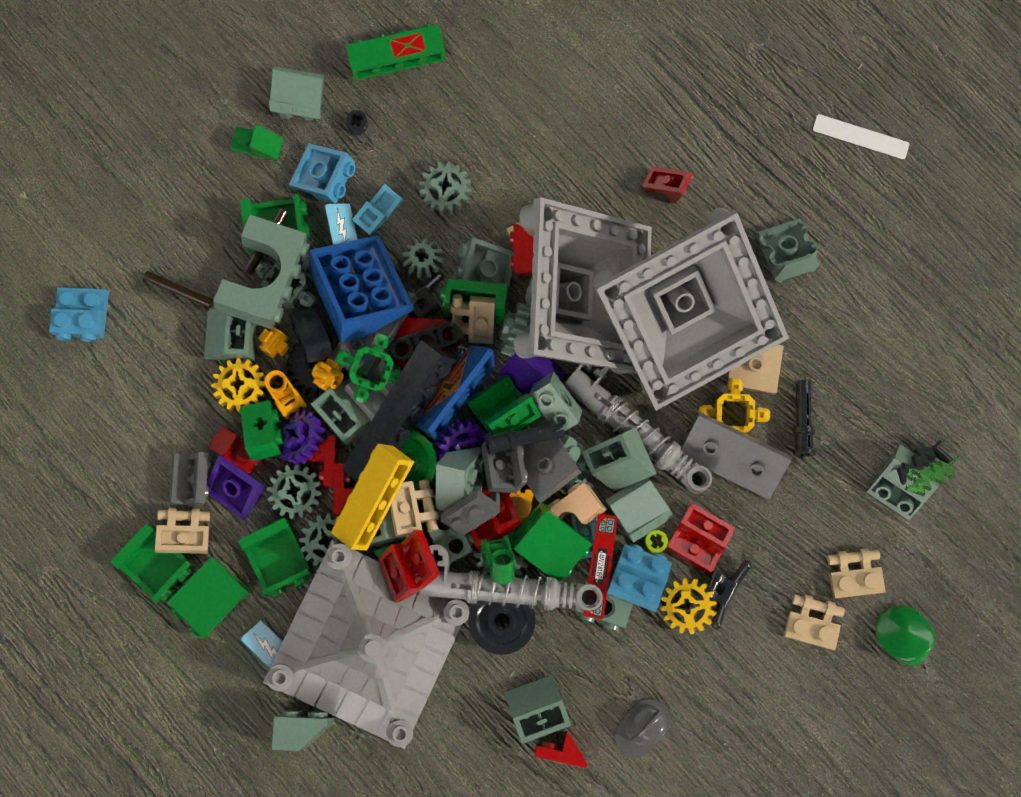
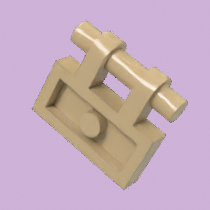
(480, 315)
(405, 509)
(182, 538)
(856, 582)
(810, 629)

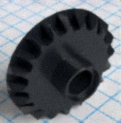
(301, 373)
(501, 640)

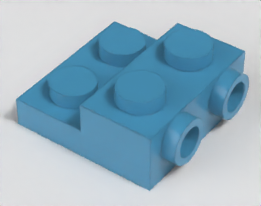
(323, 173)
(79, 314)
(640, 577)

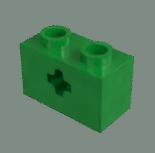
(261, 431)

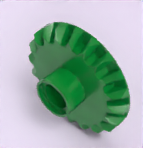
(423, 456)

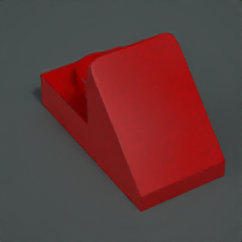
(667, 182)
(233, 449)
(328, 456)
(341, 493)
(569, 754)

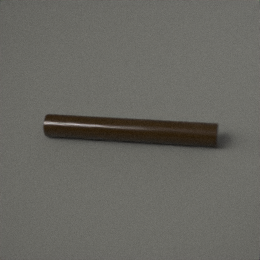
(257, 256)
(178, 289)

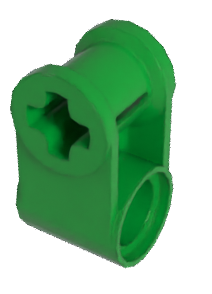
(499, 559)

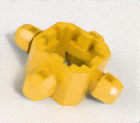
(735, 387)

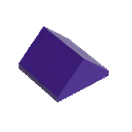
(529, 371)
(234, 488)

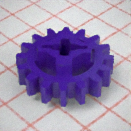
(463, 434)
(301, 437)

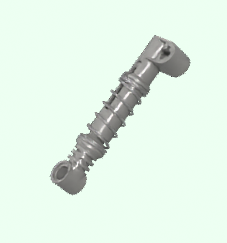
(621, 418)
(521, 591)

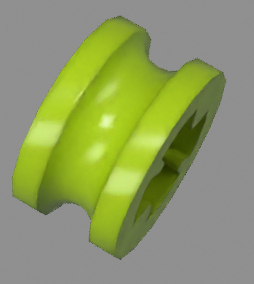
(664, 540)

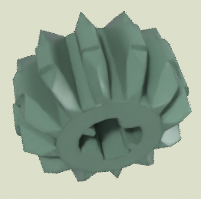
(431, 253)

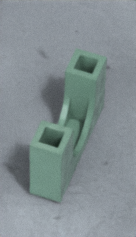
(264, 304)

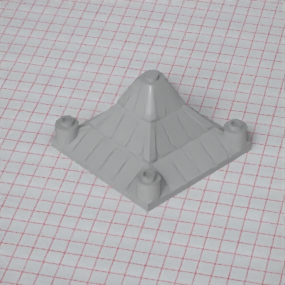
(564, 308)
(692, 309)
(361, 650)

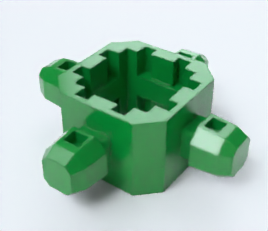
(345, 358)

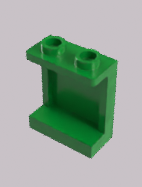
(267, 210)
(474, 288)
(503, 407)
(550, 543)
(276, 558)
(154, 572)
(208, 598)

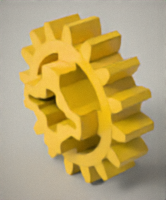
(250, 385)
(689, 618)

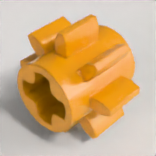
(273, 342)
(327, 374)

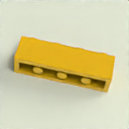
(372, 497)

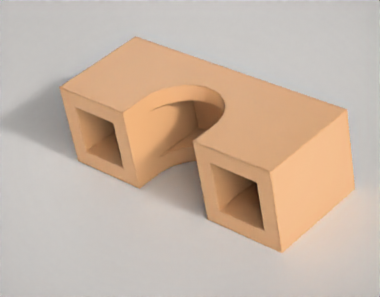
(579, 501)

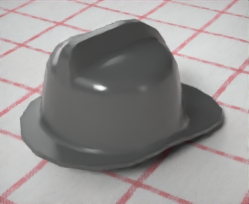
(642, 728)

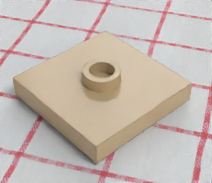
(760, 372)

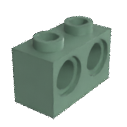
(444, 539)

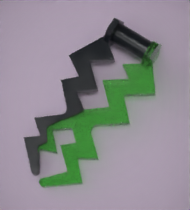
(922, 482)

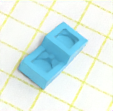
(378, 210)

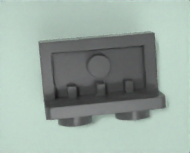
(505, 470)
(189, 479)
(471, 512)

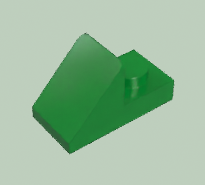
(257, 142)

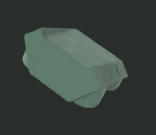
(296, 93)
(788, 250)
(639, 509)

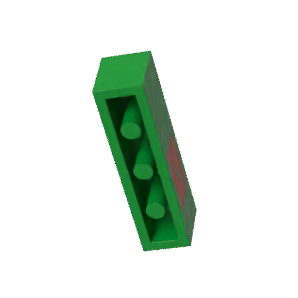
(396, 52)

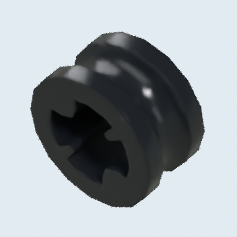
(359, 115)

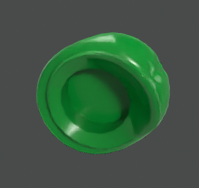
(905, 634)

